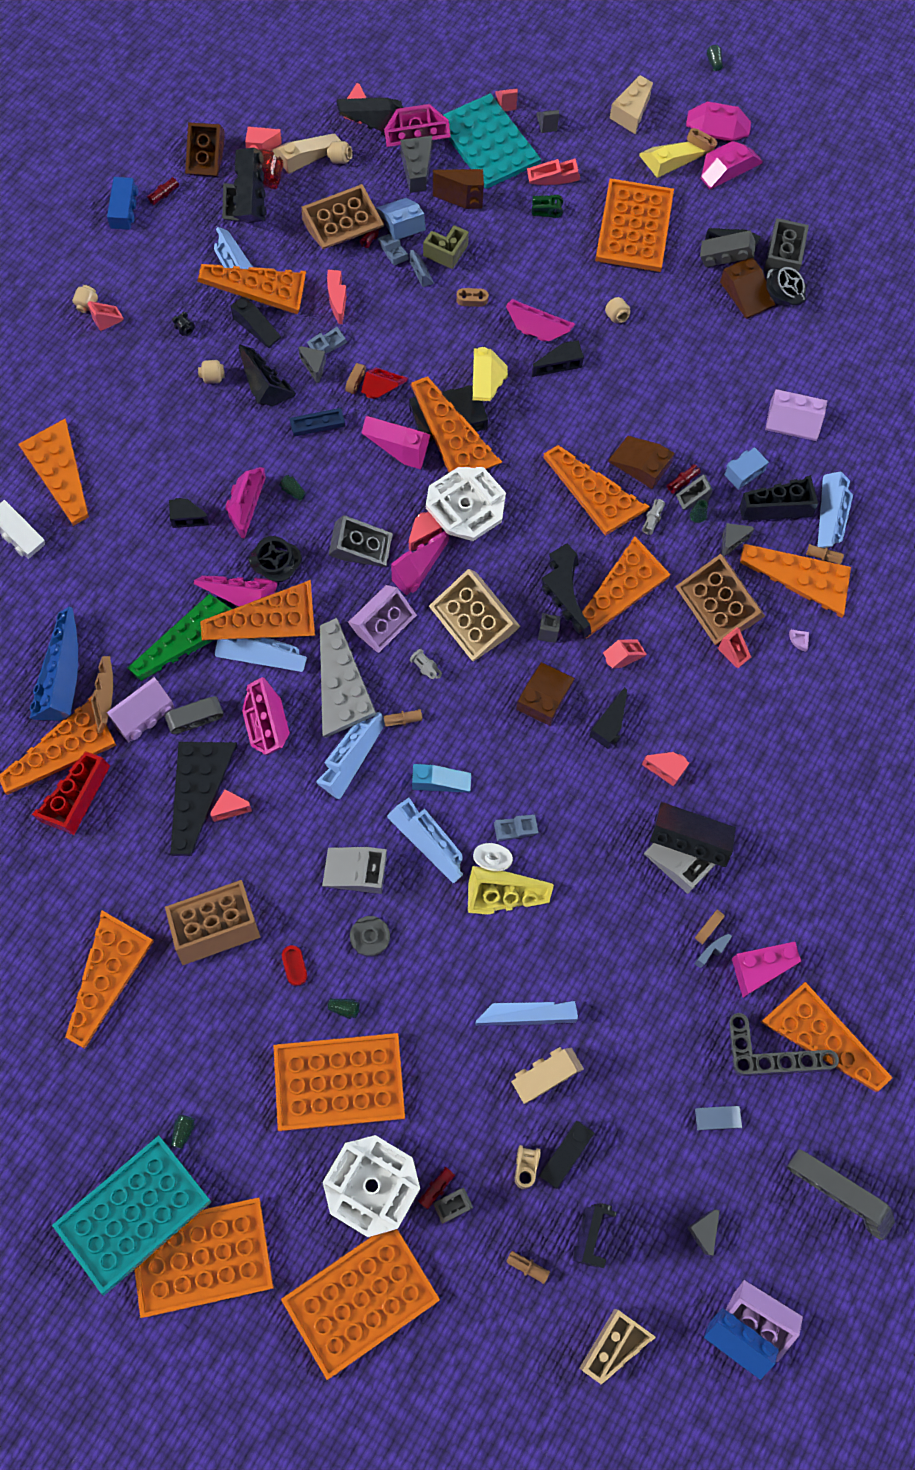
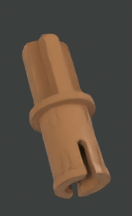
(825, 554)
(403, 718)
(528, 1267)

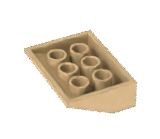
(474, 615)

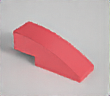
(554, 173)
(337, 294)

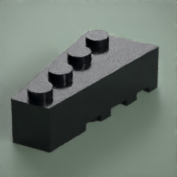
(249, 186)
(781, 501)

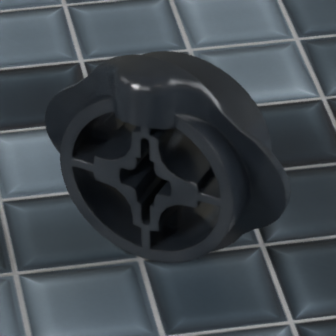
(786, 286)
(259, 558)

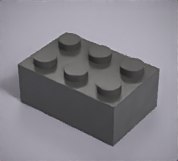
(786, 245)

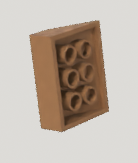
(341, 217)
(719, 599)
(211, 922)

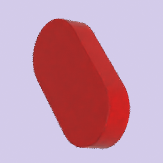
(294, 965)

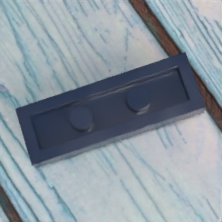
(317, 422)

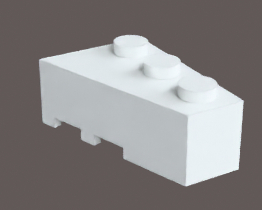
(19, 532)

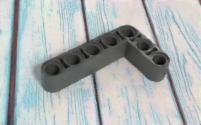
(773, 1058)
(874, 1211)

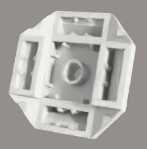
(471, 488)
(347, 1179)

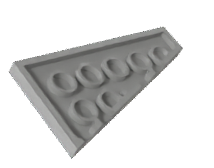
(342, 687)

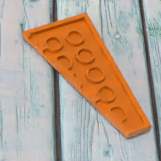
(258, 284)
(452, 433)
(55, 463)
(596, 493)
(808, 577)
(626, 583)
(273, 616)
(58, 750)
(109, 967)
(815, 1027)

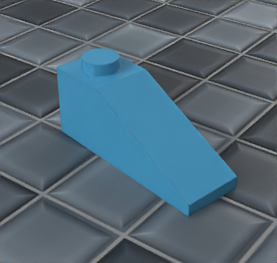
(440, 779)

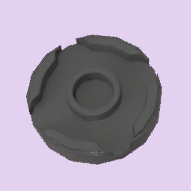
(370, 936)

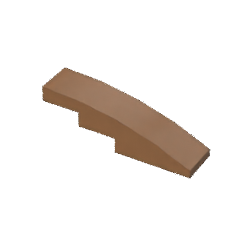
(102, 696)

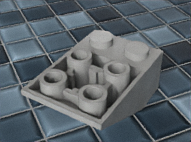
(680, 867)
(355, 869)

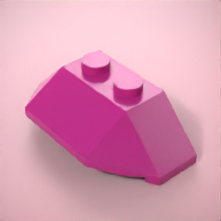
(719, 121)
(416, 123)
(728, 163)
(536, 322)
(245, 498)
(264, 717)

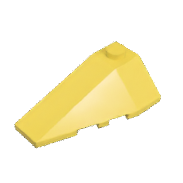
(670, 157)
(487, 374)
(504, 890)

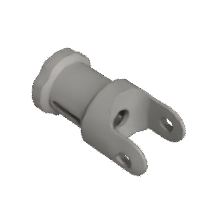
(427, 666)

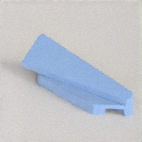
(229, 251)
(834, 510)
(262, 652)
(349, 755)
(428, 838)
(528, 1014)

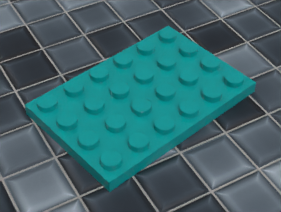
(490, 141)
(131, 1215)

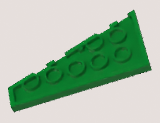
(180, 639)

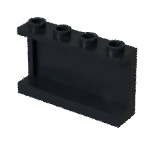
(463, 403)
(693, 834)
(588, 1235)

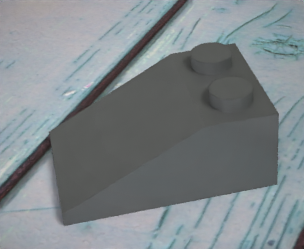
(360, 542)

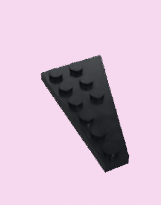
(196, 787)

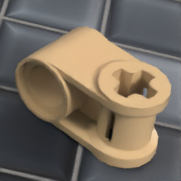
(526, 1165)

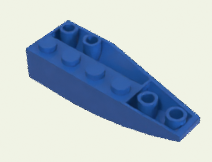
(58, 673)

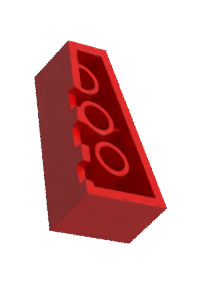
(74, 794)

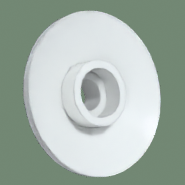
(492, 857)

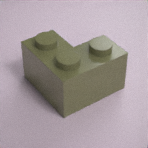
(446, 249)

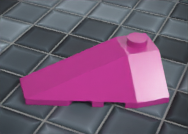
(399, 441)
(413, 567)
(236, 589)

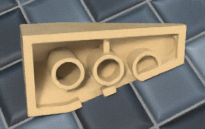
(303, 152)

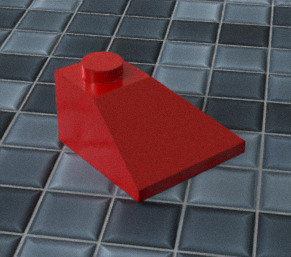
(380, 382)

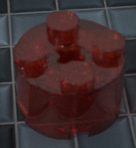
(272, 169)

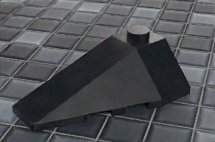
(371, 111)
(263, 380)

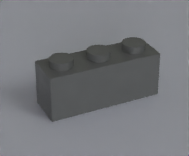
(727, 249)

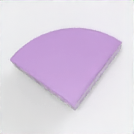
(799, 639)

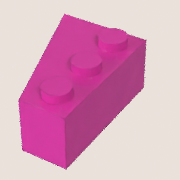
(763, 965)

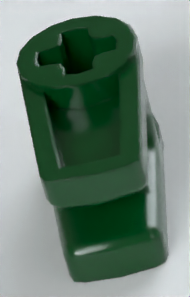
(545, 206)

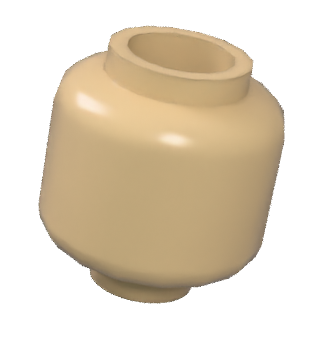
(339, 152)
(83, 296)
(617, 310)
(211, 371)

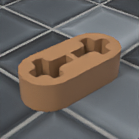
(701, 140)
(472, 297)
(355, 378)
(709, 927)

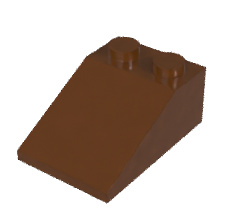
(204, 149)
(459, 187)
(747, 287)
(642, 460)
(544, 693)

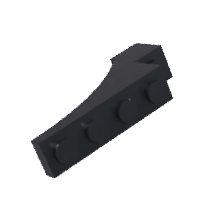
(559, 587)

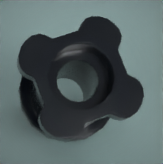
(183, 324)

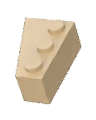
(631, 104)
(546, 1074)
(615, 1345)

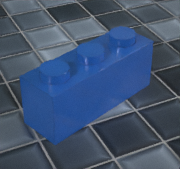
(122, 203)
(741, 1343)

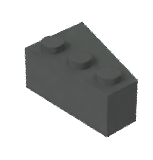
(416, 161)

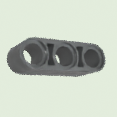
(194, 715)

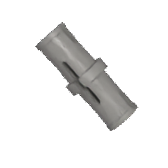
(653, 516)

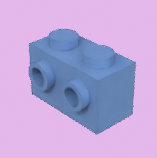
(746, 468)

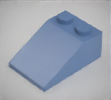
(402, 218)

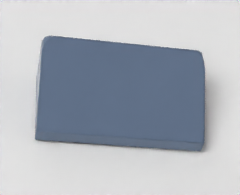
(420, 269)

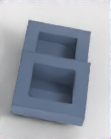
(393, 249)
(328, 342)
(516, 828)
(716, 948)
(718, 1118)

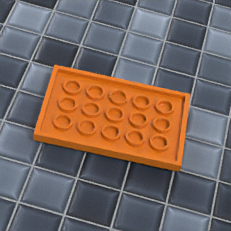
(635, 225)
(338, 1082)
(207, 1261)
(359, 1301)

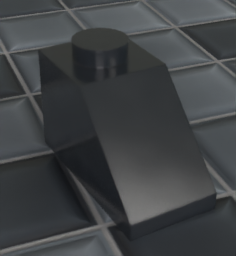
(186, 514)

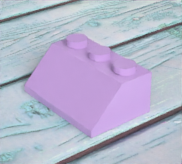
(796, 415)
(382, 618)
(141, 710)
(766, 1316)

